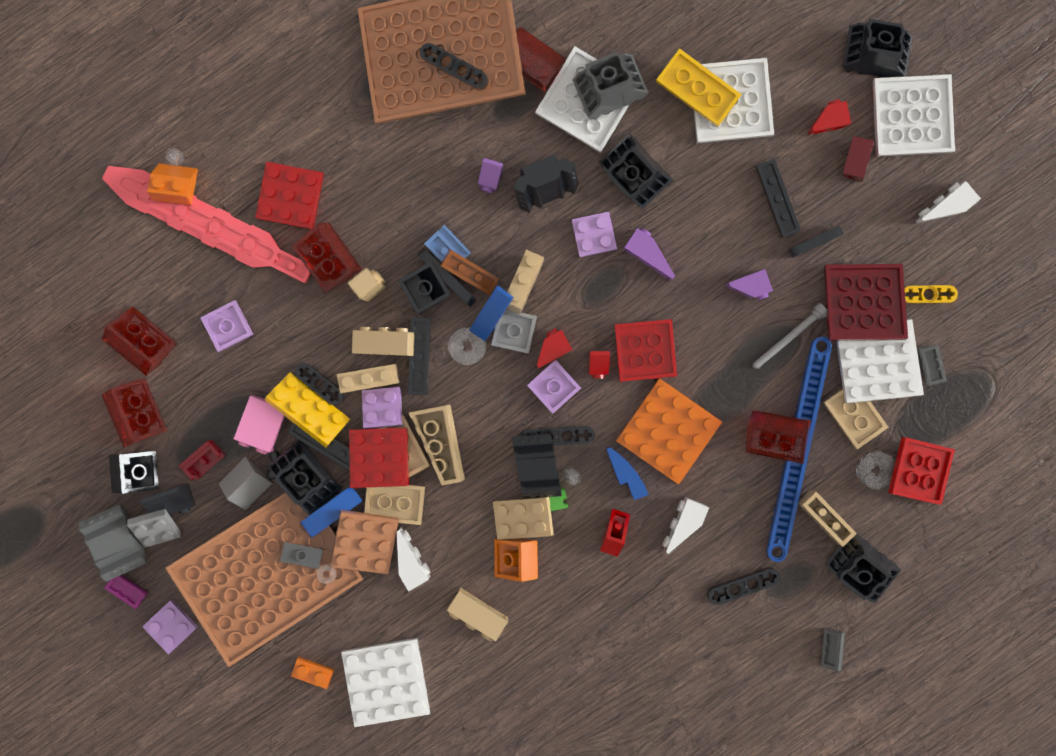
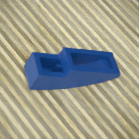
(491, 313)
(626, 474)
(330, 511)

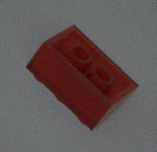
(538, 61)
(326, 257)
(138, 340)
(134, 412)
(777, 436)

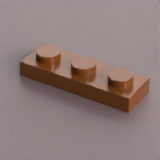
(469, 271)

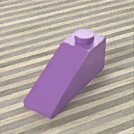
(646, 250)

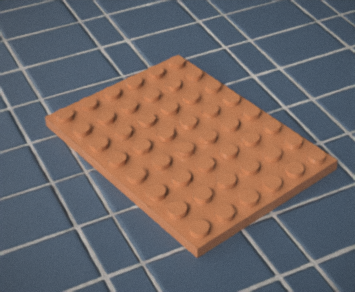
(472, 30)
(244, 588)

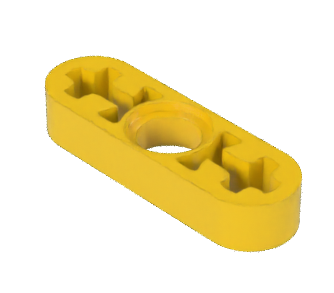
(941, 299)

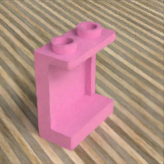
(259, 425)

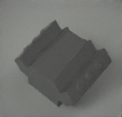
(609, 84)
(112, 543)

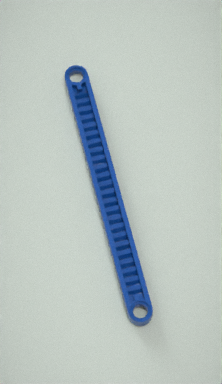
(794, 472)

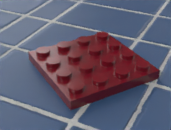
(865, 302)

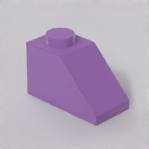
(490, 175)
(752, 285)

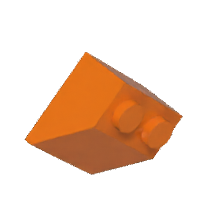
(172, 184)
(516, 559)

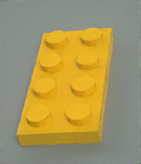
(698, 87)
(307, 409)

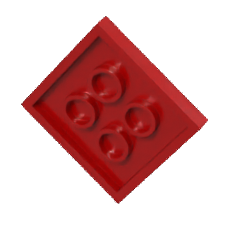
(289, 195)
(645, 350)
(379, 458)
(921, 471)

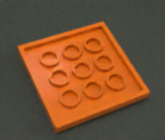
(668, 431)

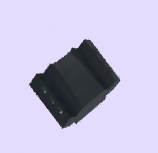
(877, 49)
(635, 171)
(545, 182)
(536, 466)
(304, 477)
(863, 568)

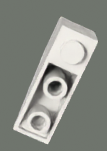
(958, 200)
(688, 520)
(410, 567)

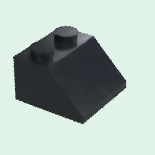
(424, 288)
(133, 472)
(172, 500)

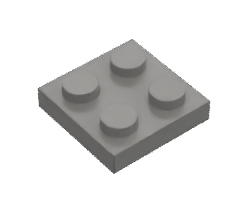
(514, 331)
(154, 528)

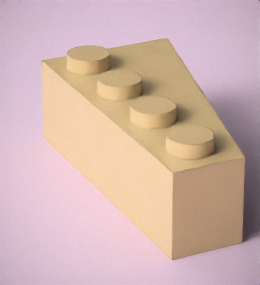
(440, 441)

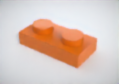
(312, 672)

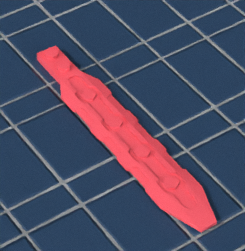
(206, 223)

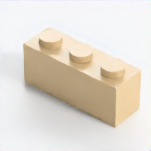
(524, 280)
(367, 284)
(383, 341)
(368, 378)
(826, 517)
(477, 615)

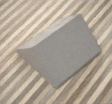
(245, 483)

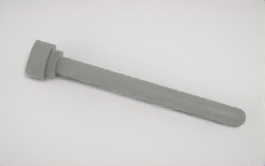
(818, 313)

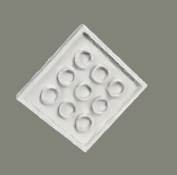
(565, 110)
(751, 113)
(913, 115)
(880, 369)
(385, 682)

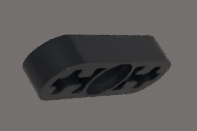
(816, 241)
(312, 371)

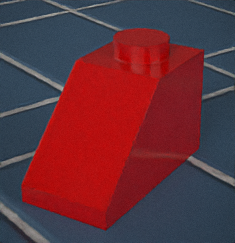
(831, 118)
(553, 347)
(598, 363)
(615, 533)

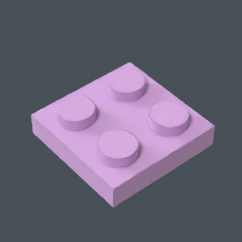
(594, 234)
(226, 326)
(554, 386)
(382, 408)
(170, 626)

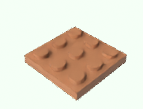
(364, 542)

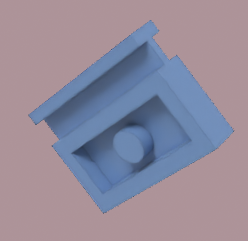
(443, 241)

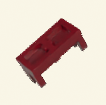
(858, 158)
(202, 460)

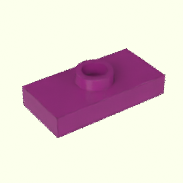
(126, 591)

